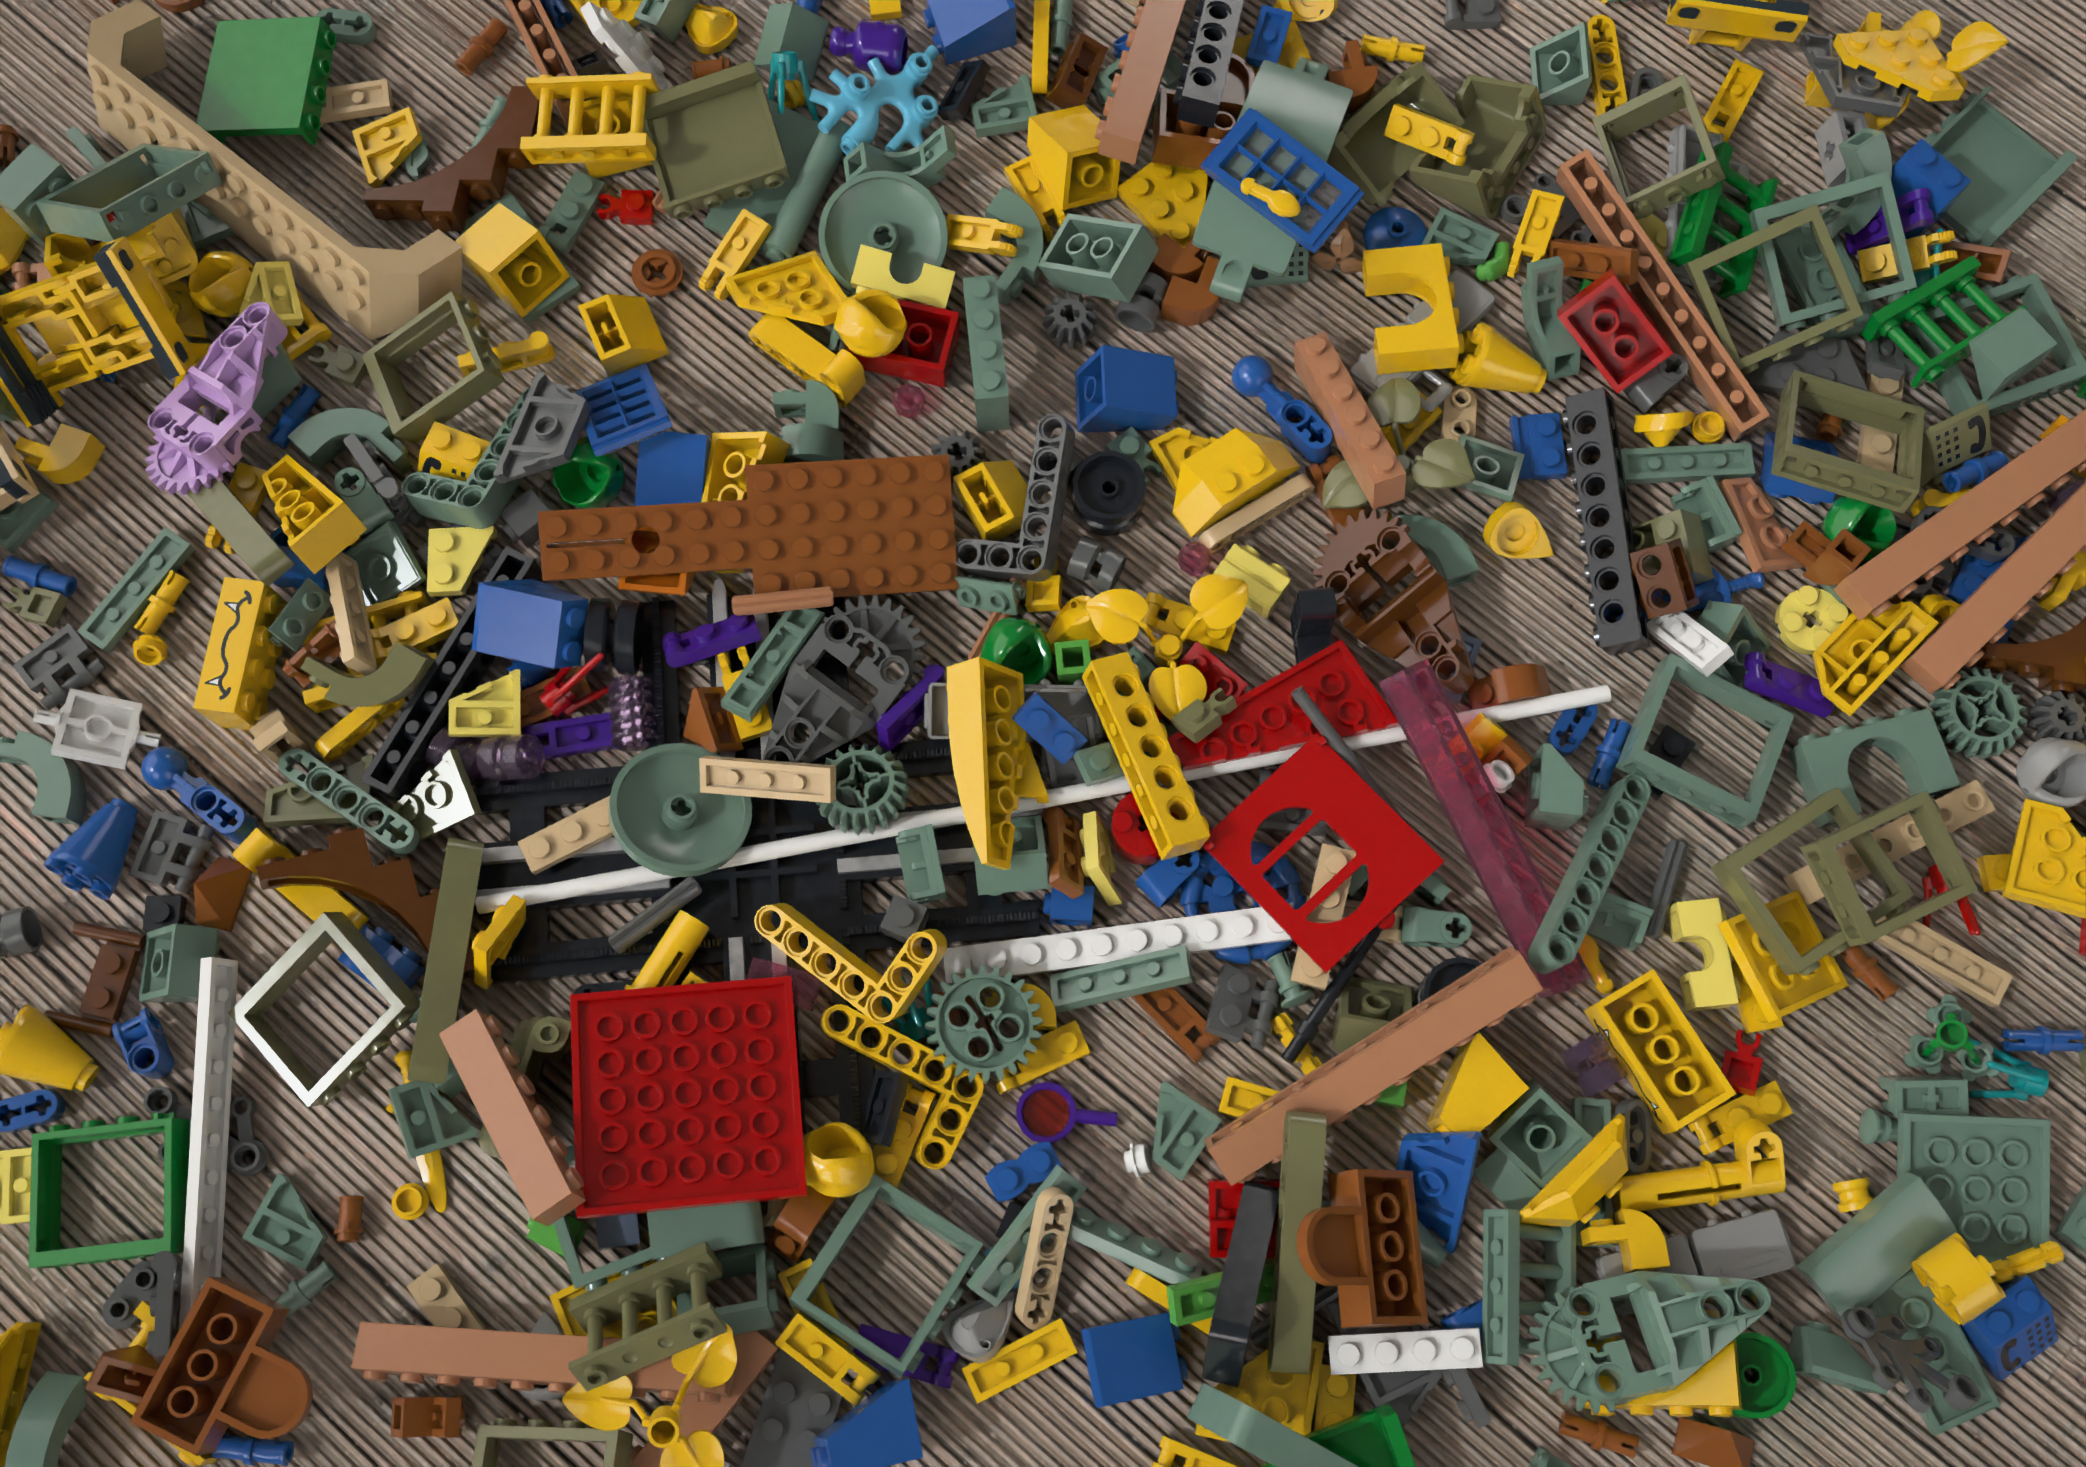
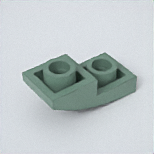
(1506, 1180)

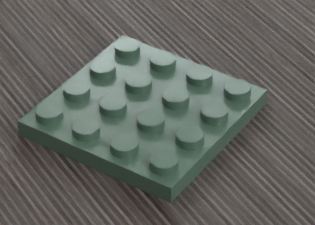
(1984, 1174)

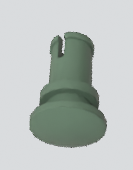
(1293, 992)
(1877, 1127)

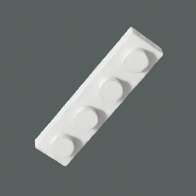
(1405, 1351)

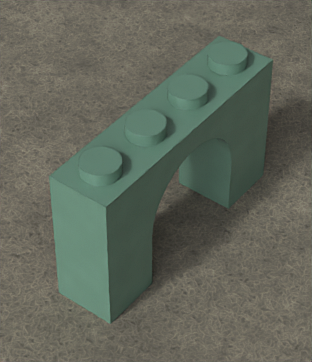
(986, 353)
(1907, 737)

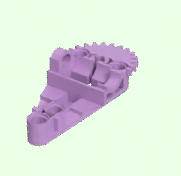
(229, 377)

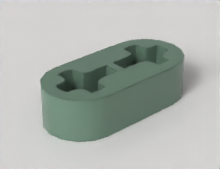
(346, 24)

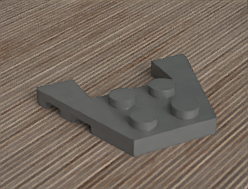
(1847, 86)

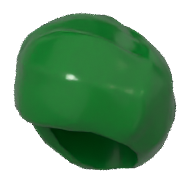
(589, 479)
(1865, 521)
(1020, 647)

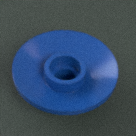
(1379, 232)

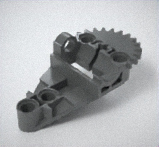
(826, 707)

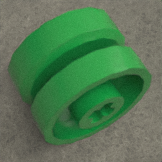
(1771, 1378)

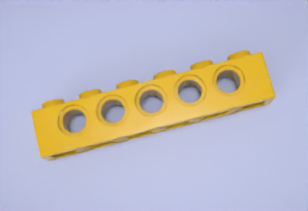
(1129, 741)

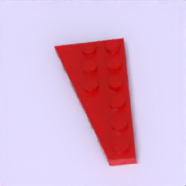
(1273, 720)

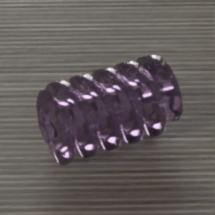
(629, 712)

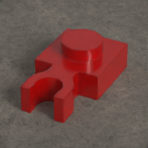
(633, 207)
(1742, 1067)

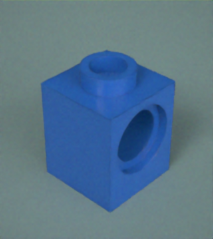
(1068, 911)

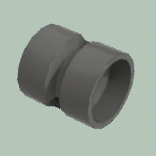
(1144, 306)
(1086, 558)
(19, 931)

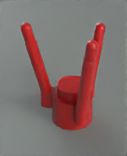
(559, 695)
(1936, 882)

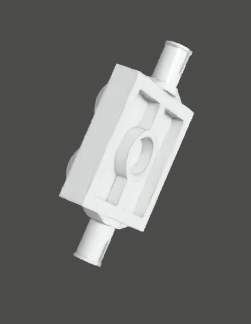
(96, 729)

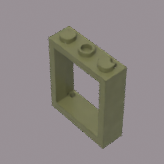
(1640, 113)
(412, 337)
(1841, 892)

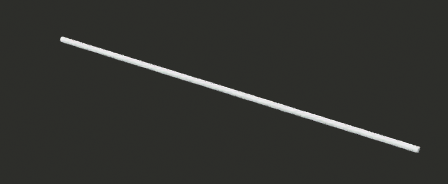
(1056, 797)

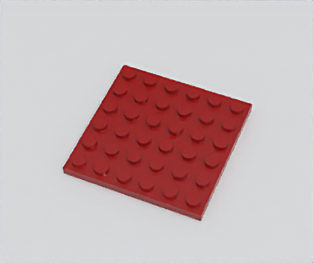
(686, 1096)

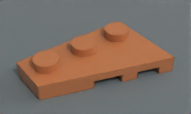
(1761, 531)

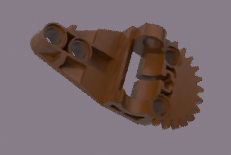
(1412, 621)

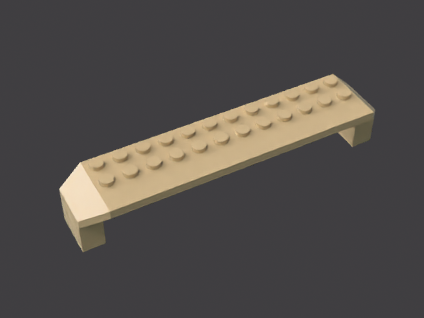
(363, 285)

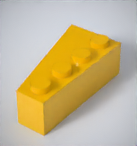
(727, 462)
(310, 514)

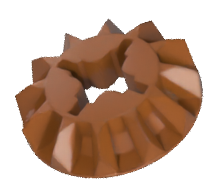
(657, 260)

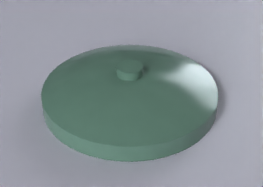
(886, 214)
(667, 820)

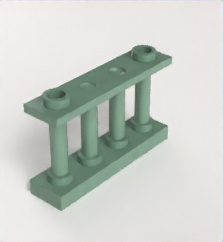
(1502, 1280)

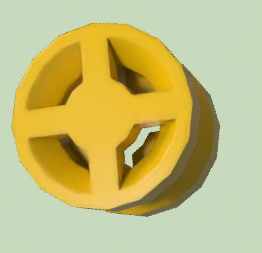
(1852, 1194)

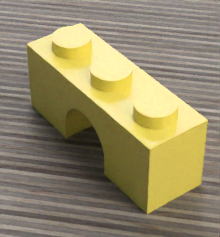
(873, 272)
(1714, 984)

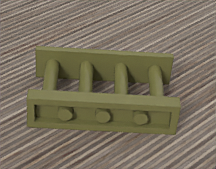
(635, 1293)

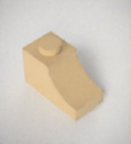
(276, 735)

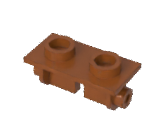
(322, 645)

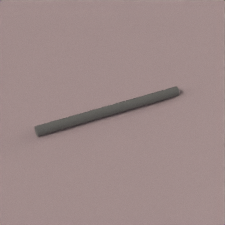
(1336, 741)

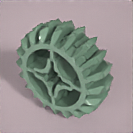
(1995, 713)
(886, 779)

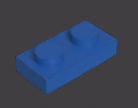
(1268, 36)
(1049, 728)

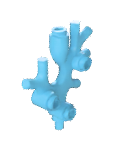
(888, 89)

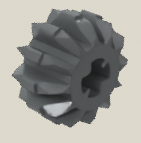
(1074, 309)
(960, 445)
(2058, 717)

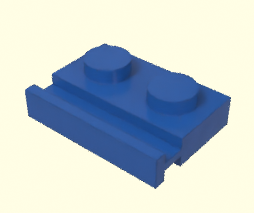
(1542, 443)

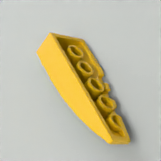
(986, 752)

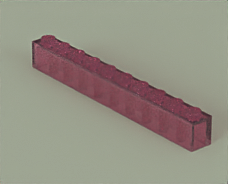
(1476, 814)

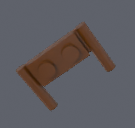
(108, 981)

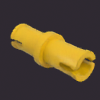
(1392, 49)
(162, 603)

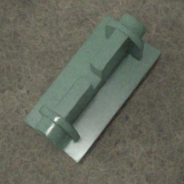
(989, 595)
(300, 615)

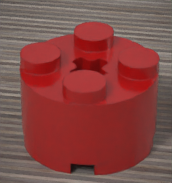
(1127, 839)

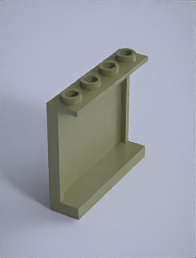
(714, 140)

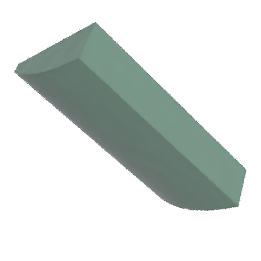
(1877, 1245)

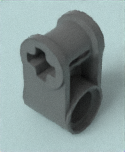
(1657, 384)

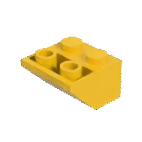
(622, 332)
(992, 498)

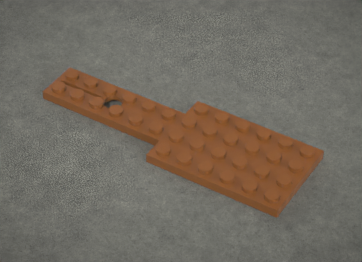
(803, 526)

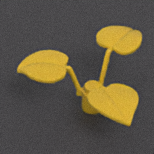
(1968, 49)
(1120, 613)
(609, 1404)

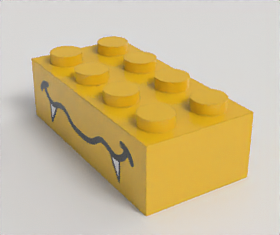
(240, 655)
(1660, 1052)

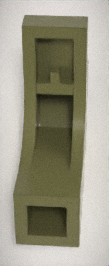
(391, 682)

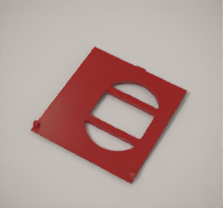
(1383, 842)

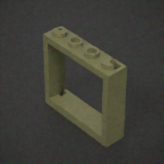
(1808, 336)
(1842, 475)
(1759, 916)
(251, 1007)
(488, 1439)

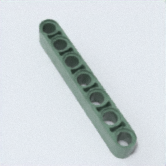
(1589, 874)

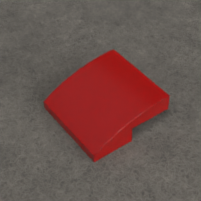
(1222, 1212)

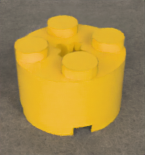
(1958, 1279)

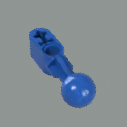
(1254, 378)
(168, 770)

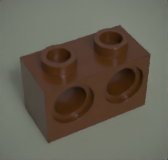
(1076, 72)
(1673, 577)

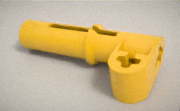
(671, 953)
(1709, 1182)

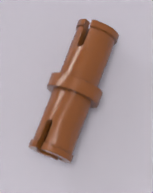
(481, 47)
(1869, 972)
(1598, 1434)

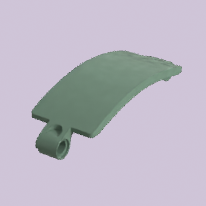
(1312, 114)

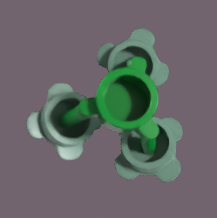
(1950, 1037)

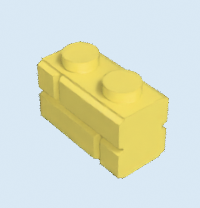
(1264, 581)

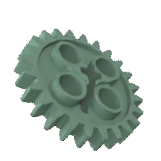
(1012, 1007)

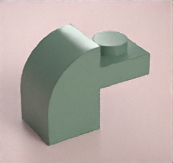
(815, 405)
(812, 443)

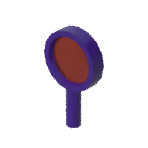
(1049, 1113)

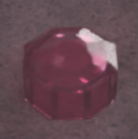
(908, 400)
(1194, 558)

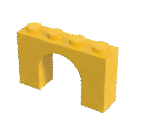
(1421, 273)
(1709, 1388)

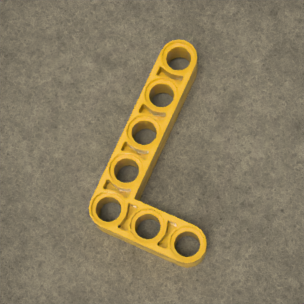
(849, 965)
(915, 1068)

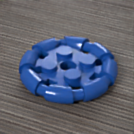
(1224, 889)

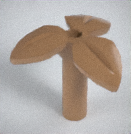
(1341, 247)

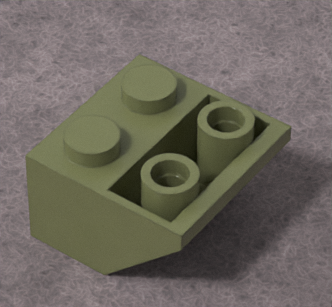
(1673, 526)

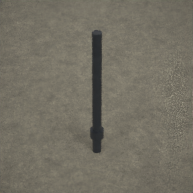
(1308, 1029)

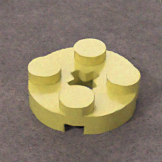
(1793, 625)

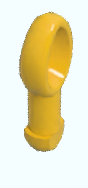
(1279, 201)
(1590, 953)

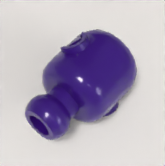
(870, 41)

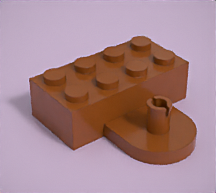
(1188, 143)
(1368, 1248)
(225, 1374)

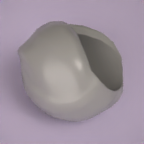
(2054, 772)

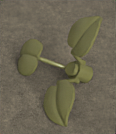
(1440, 467)

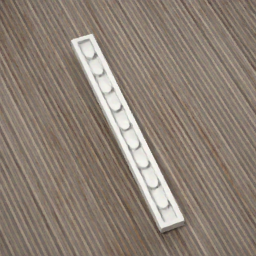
(1113, 943)
(209, 1129)

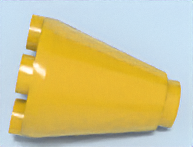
(1496, 363)
(43, 1053)

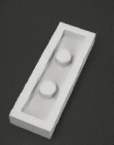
(1690, 641)

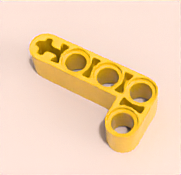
(808, 357)
(310, 899)

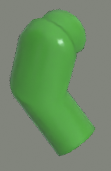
(1496, 267)

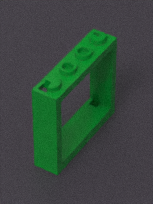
(47, 1181)

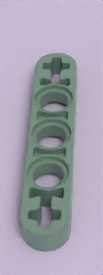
(360, 811)

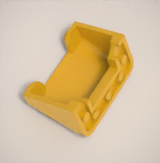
(163, 241)

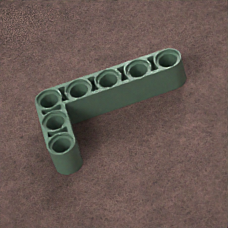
(472, 502)
(1258, 1432)

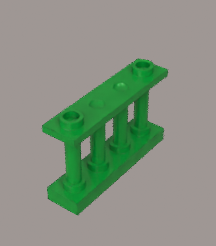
(1698, 223)
(1912, 309)

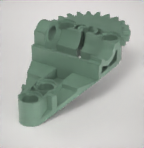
(1671, 1321)

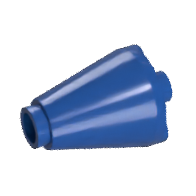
(96, 850)

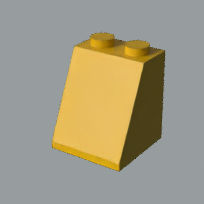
(1068, 157)
(512, 259)
(1475, 1089)

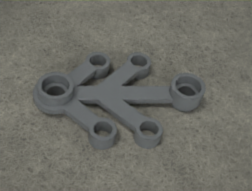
(1567, 217)
(237, 1149)
(1865, 1328)

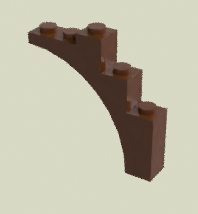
(478, 174)
(2056, 660)
(350, 869)

